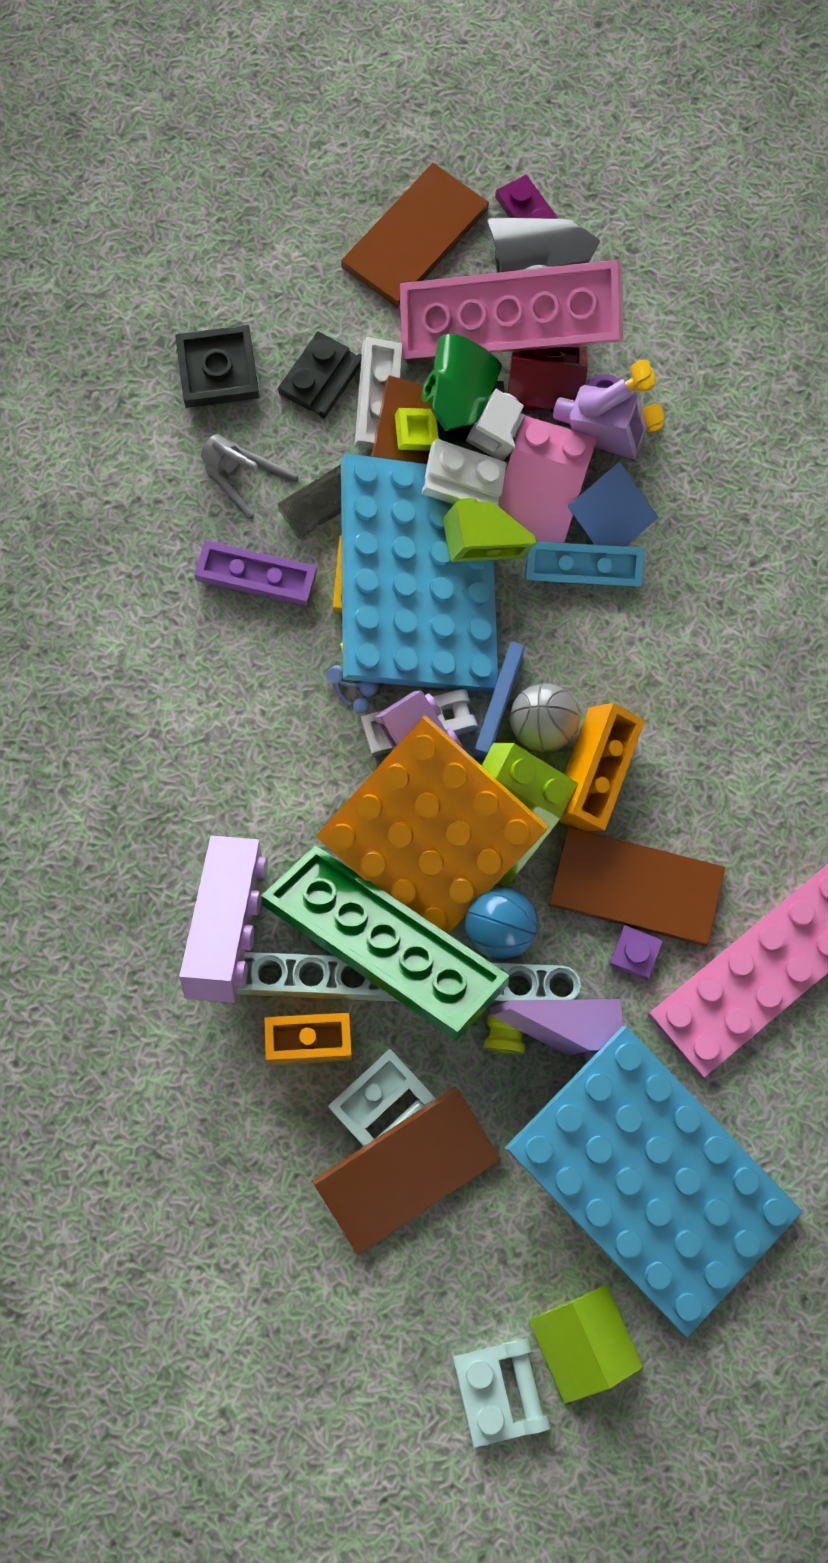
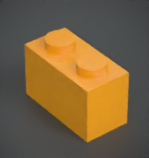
(308, 1039)

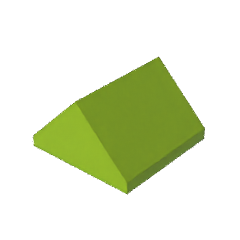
(586, 1345)

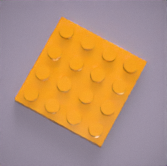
(432, 827)

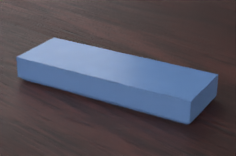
(499, 700)

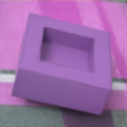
(635, 952)

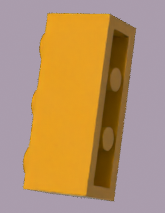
(600, 765)

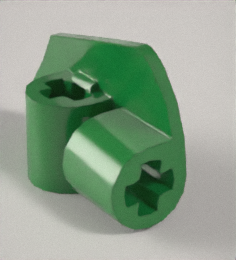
(460, 381)

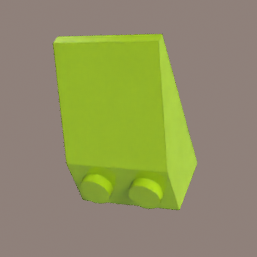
(535, 785)

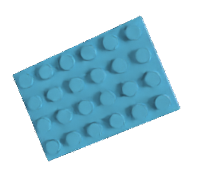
(404, 603)
(654, 1180)

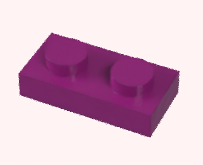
(523, 200)

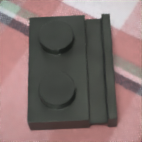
(320, 374)

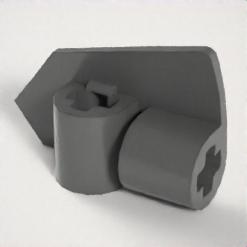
(539, 242)

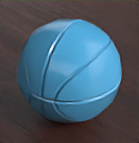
(501, 923)

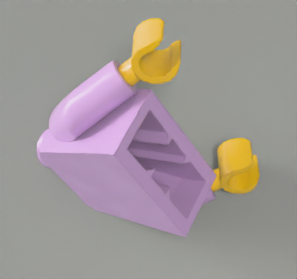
(614, 412)

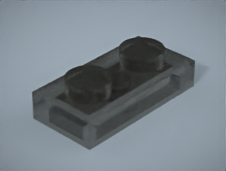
(313, 503)

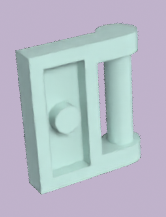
(375, 1093)
(486, 1395)

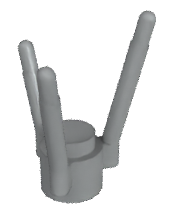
(226, 456)

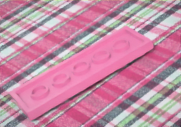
(515, 309)
(750, 980)

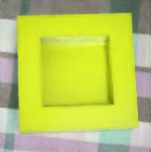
(415, 428)

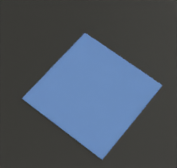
(613, 509)

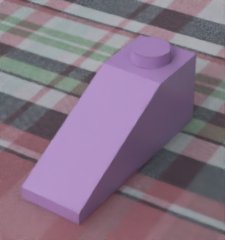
(566, 1025)

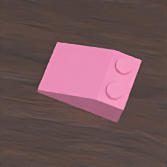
(546, 477)

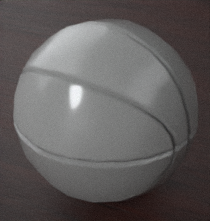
(544, 717)

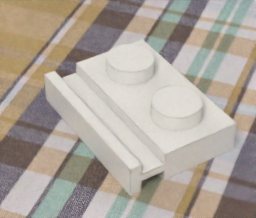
(462, 473)

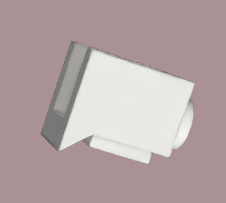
(497, 425)

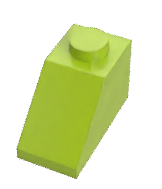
(484, 533)

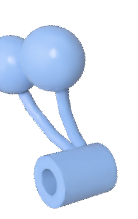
(367, 689)

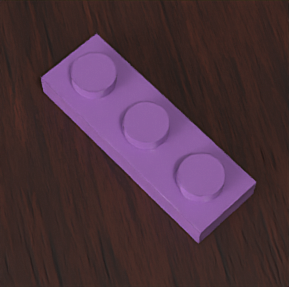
(255, 573)

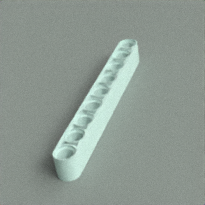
(333, 988)

